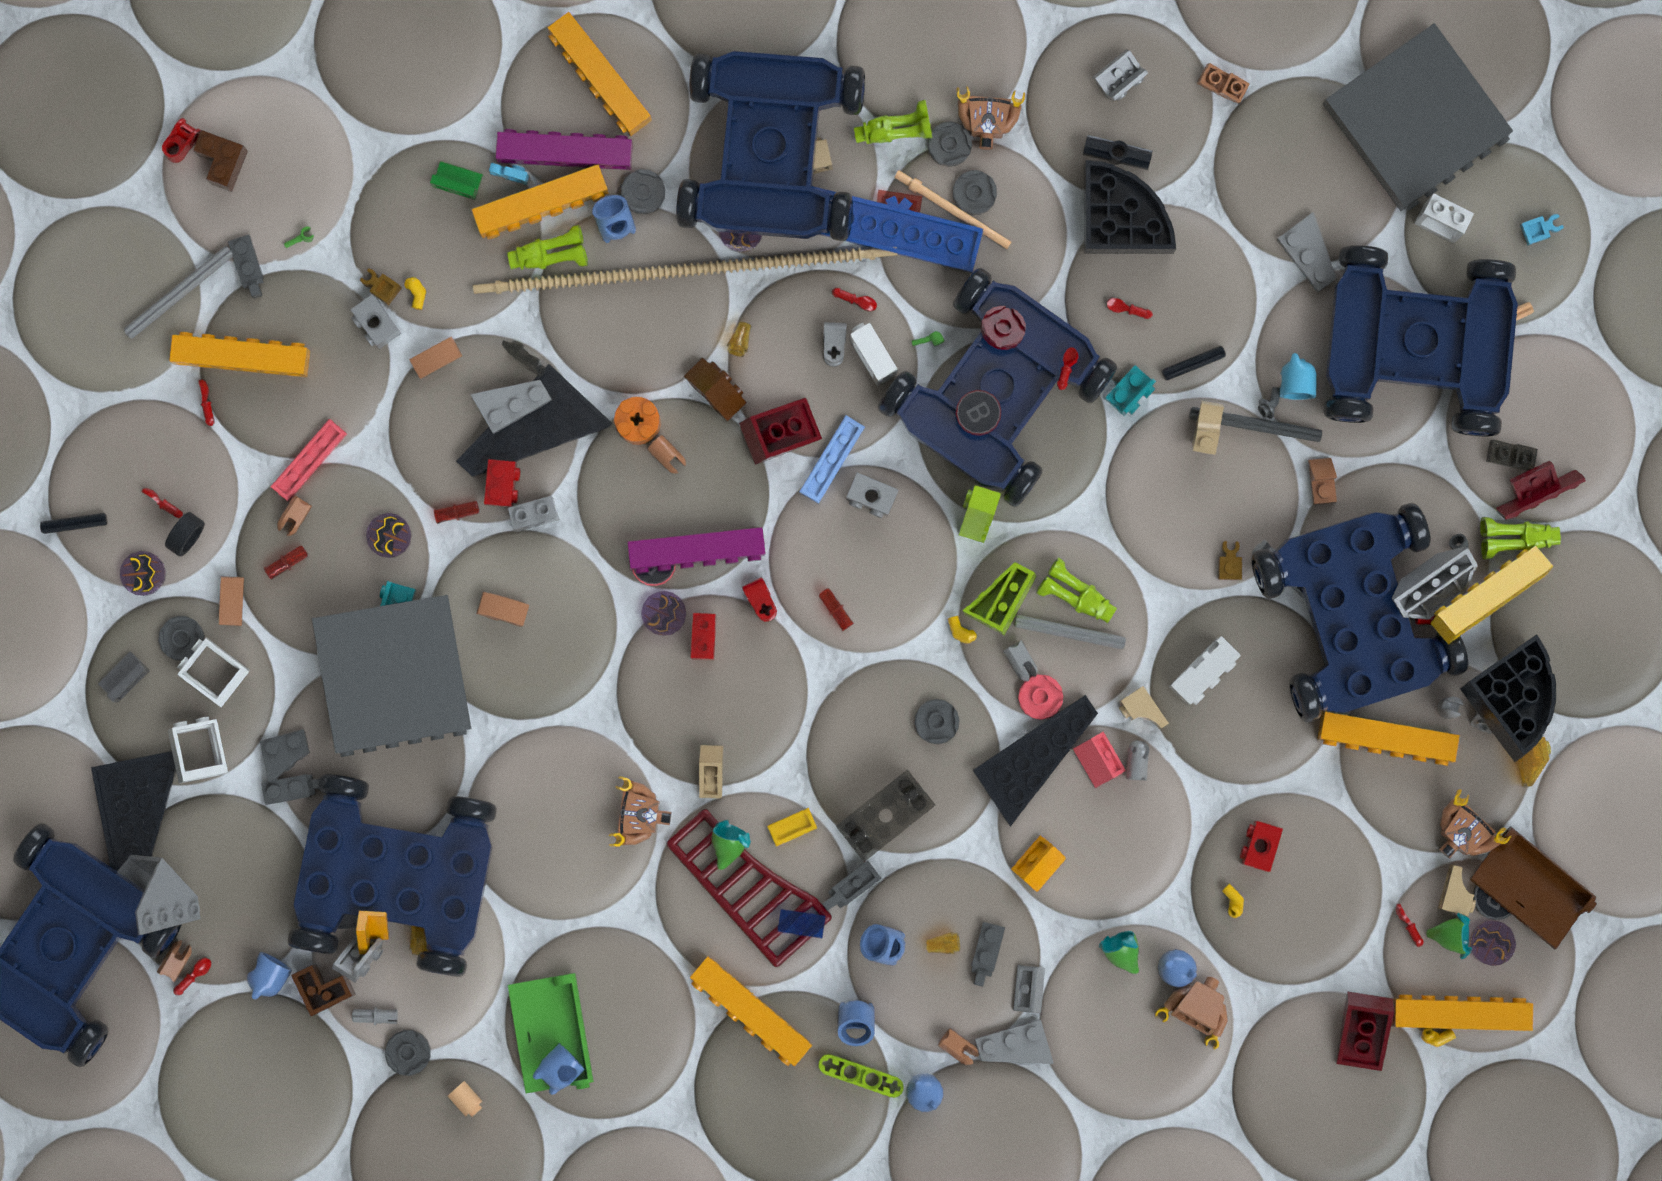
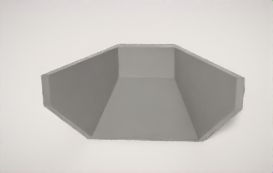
(166, 896)

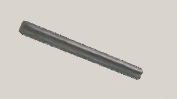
(1265, 426)

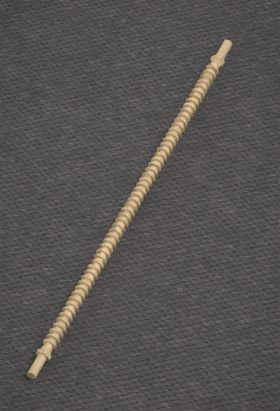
(500, 287)

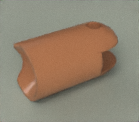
(665, 452)
(294, 513)
(174, 961)
(955, 1046)

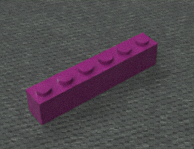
(564, 151)
(695, 549)

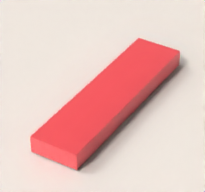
(308, 460)

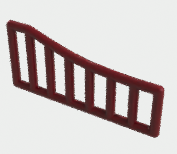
(732, 910)

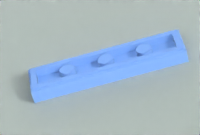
(832, 459)

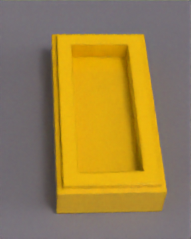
(792, 827)

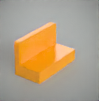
(1038, 863)
(371, 926)

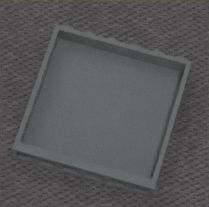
(1418, 118)
(391, 675)

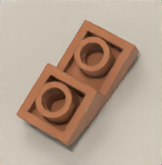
(1222, 83)
(435, 357)
(231, 601)
(502, 609)

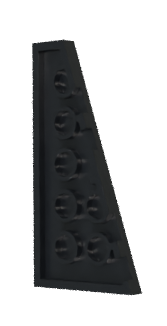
(1025, 765)

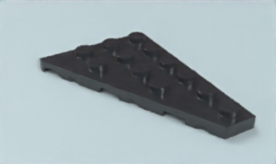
(552, 425)
(133, 803)

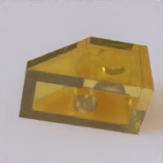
(1534, 762)

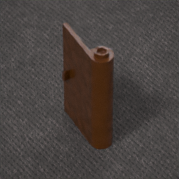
(1526, 877)

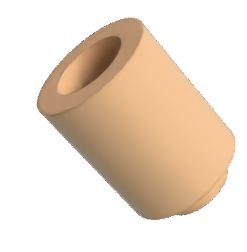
(465, 1099)

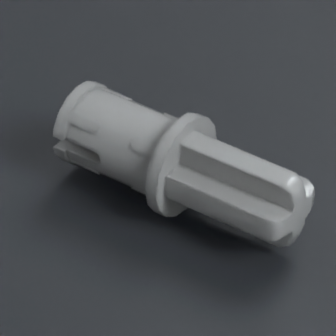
(375, 1016)

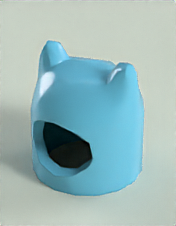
(1298, 379)

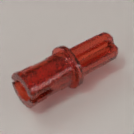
(456, 512)
(286, 562)
(836, 609)

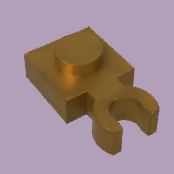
(382, 287)
(1230, 566)

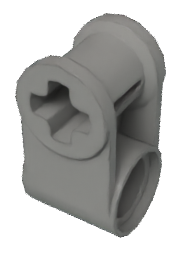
(834, 339)

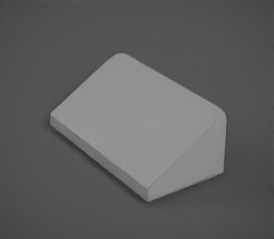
(1029, 989)

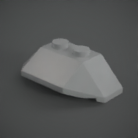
(1435, 583)

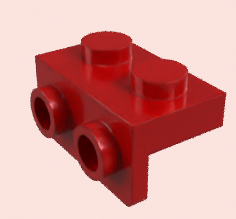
(501, 483)

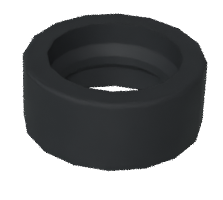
(184, 534)

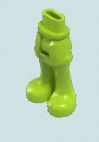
(881, 128)
(535, 253)
(1530, 536)
(1089, 599)

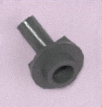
(1267, 407)

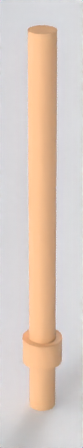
(916, 186)

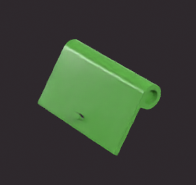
(549, 1014)

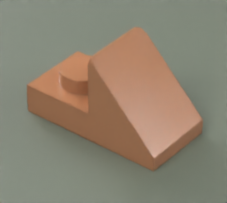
(1322, 481)

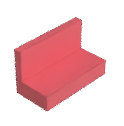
(1099, 759)

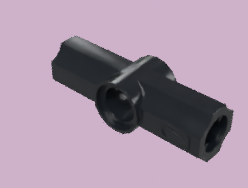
(1132, 155)

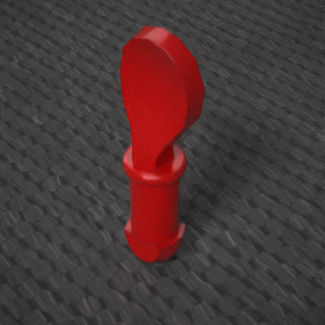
(864, 302)
(1118, 305)
(1069, 359)
(206, 406)
(168, 507)
(1411, 928)
(199, 969)

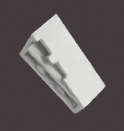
(1205, 671)

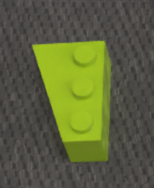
(980, 510)
(1002, 600)

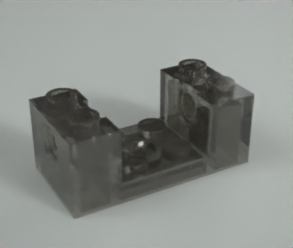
(865, 829)

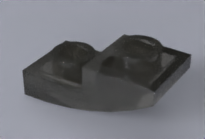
(523, 358)
(1511, 455)

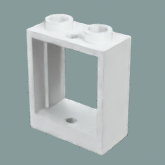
(1441, 221)
(873, 353)
(230, 687)
(216, 744)

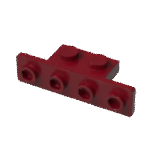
(1536, 487)

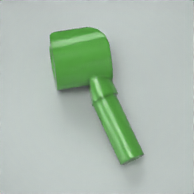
(300, 238)
(935, 337)

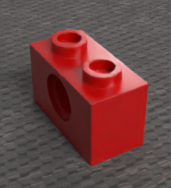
(703, 636)
(1271, 836)

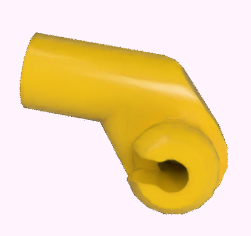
(417, 290)
(960, 633)
(1236, 901)
(1437, 1039)

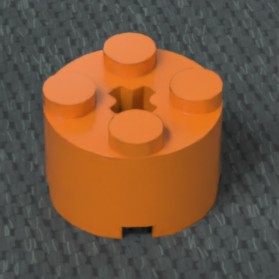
(645, 430)

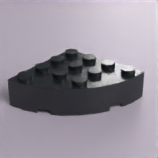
(1123, 213)
(1516, 697)

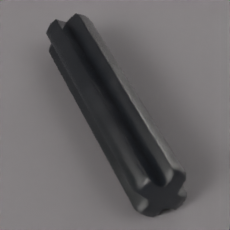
(1193, 363)
(73, 523)

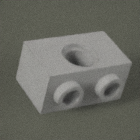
(369, 309)
(864, 484)
(533, 513)

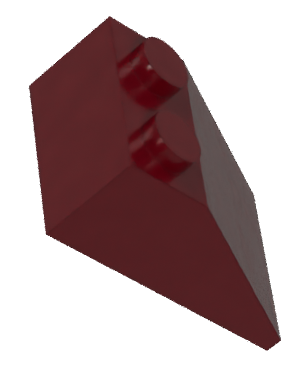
(780, 430)
(1365, 1031)

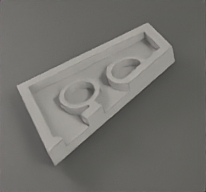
(1308, 252)
(508, 404)
(1017, 1045)

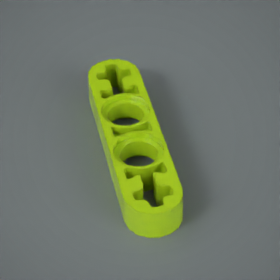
(862, 1072)

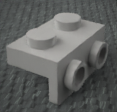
(1120, 76)
(353, 964)

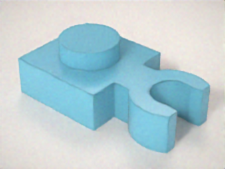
(514, 174)
(1538, 230)

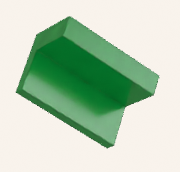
(457, 180)

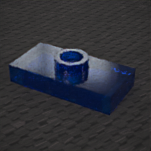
(801, 923)

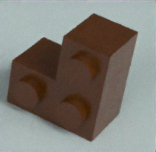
(226, 159)
(716, 388)
(318, 995)

